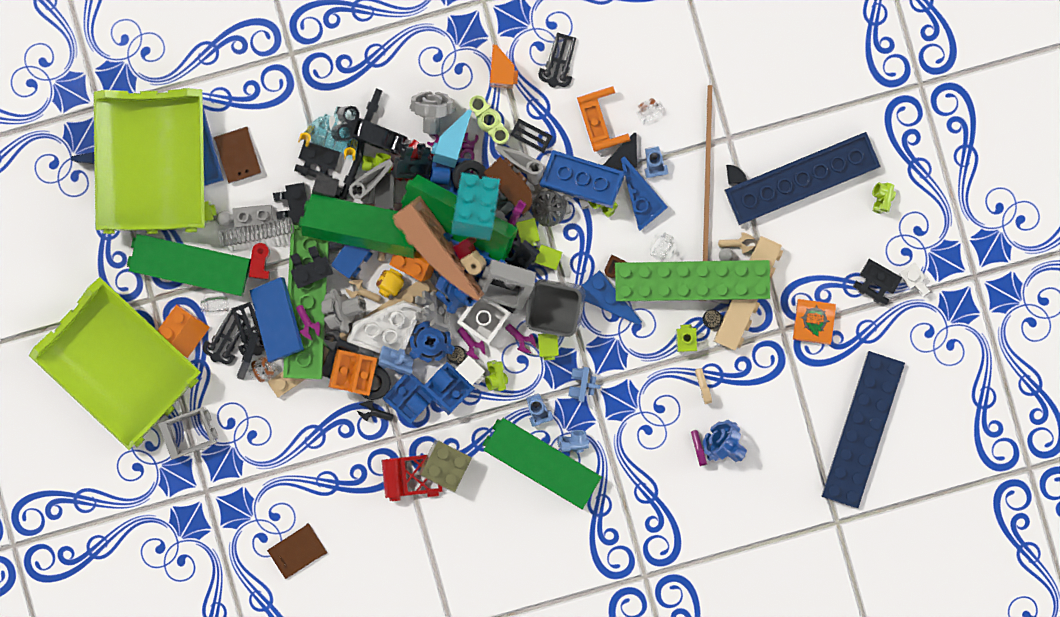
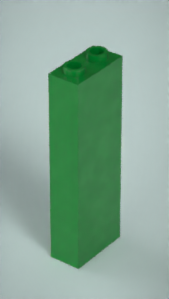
(443, 205)
(354, 225)
(189, 264)
(541, 462)

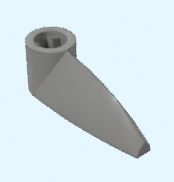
(524, 163)
(369, 180)

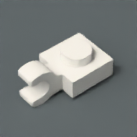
(913, 277)

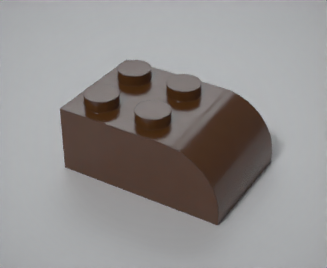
(511, 185)

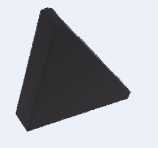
(627, 149)
(247, 356)

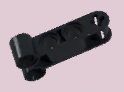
(366, 132)

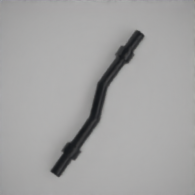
(350, 178)

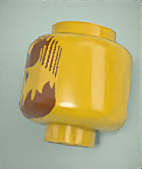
(390, 283)

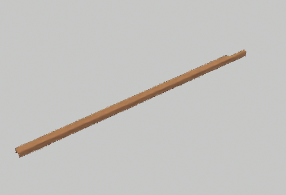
(707, 174)

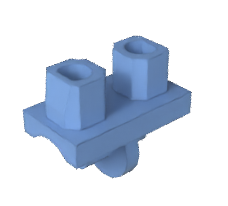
(395, 360)
(579, 393)

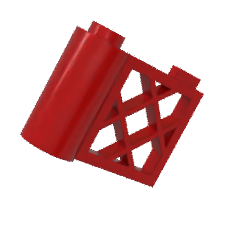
(396, 482)

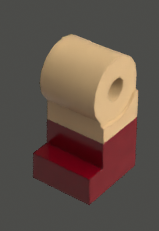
(469, 256)

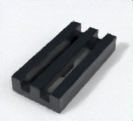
(517, 128)

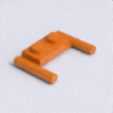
(595, 122)

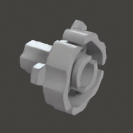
(432, 108)
(341, 310)

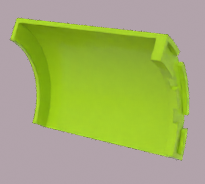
(149, 160)
(115, 364)

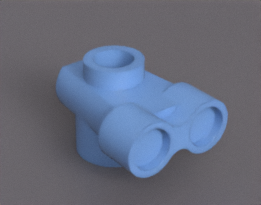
(654, 167)
(540, 413)
(576, 443)

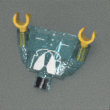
(321, 134)

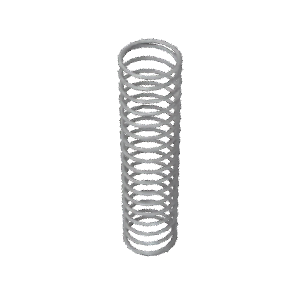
(258, 233)

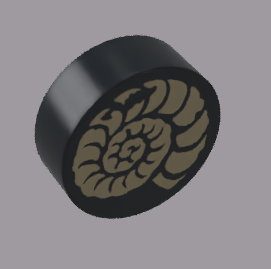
(712, 318)
(457, 356)

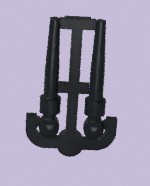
(553, 82)
(243, 336)
(216, 357)

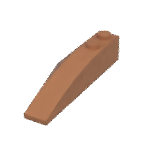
(427, 236)

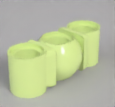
(485, 111)

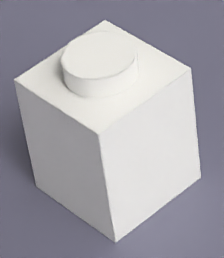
(471, 371)

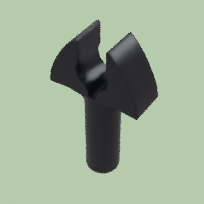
(339, 342)
(374, 412)

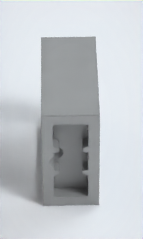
(510, 274)
(170, 440)

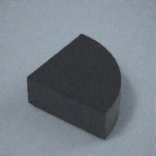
(735, 174)

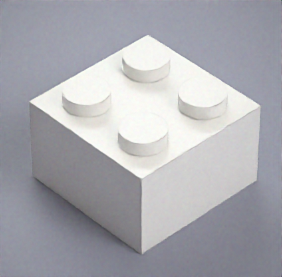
(484, 319)

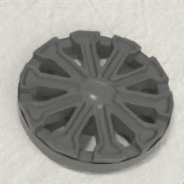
(548, 208)

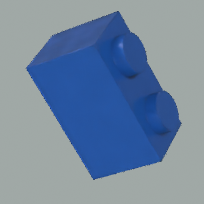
(350, 260)

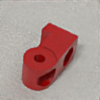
(259, 256)

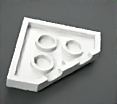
(387, 327)

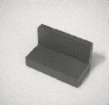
(385, 192)

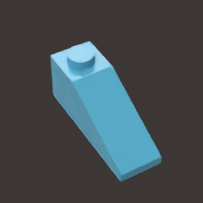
(450, 142)

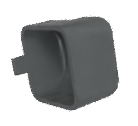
(555, 307)

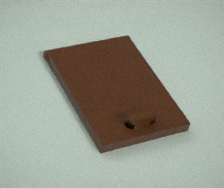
(237, 155)
(297, 551)

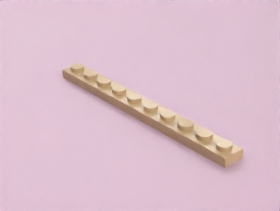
(282, 385)

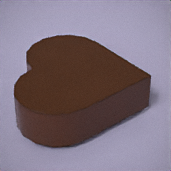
(610, 267)

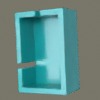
(475, 206)

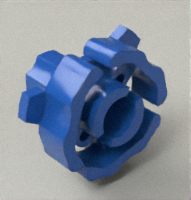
(456, 297)
(438, 346)
(724, 442)

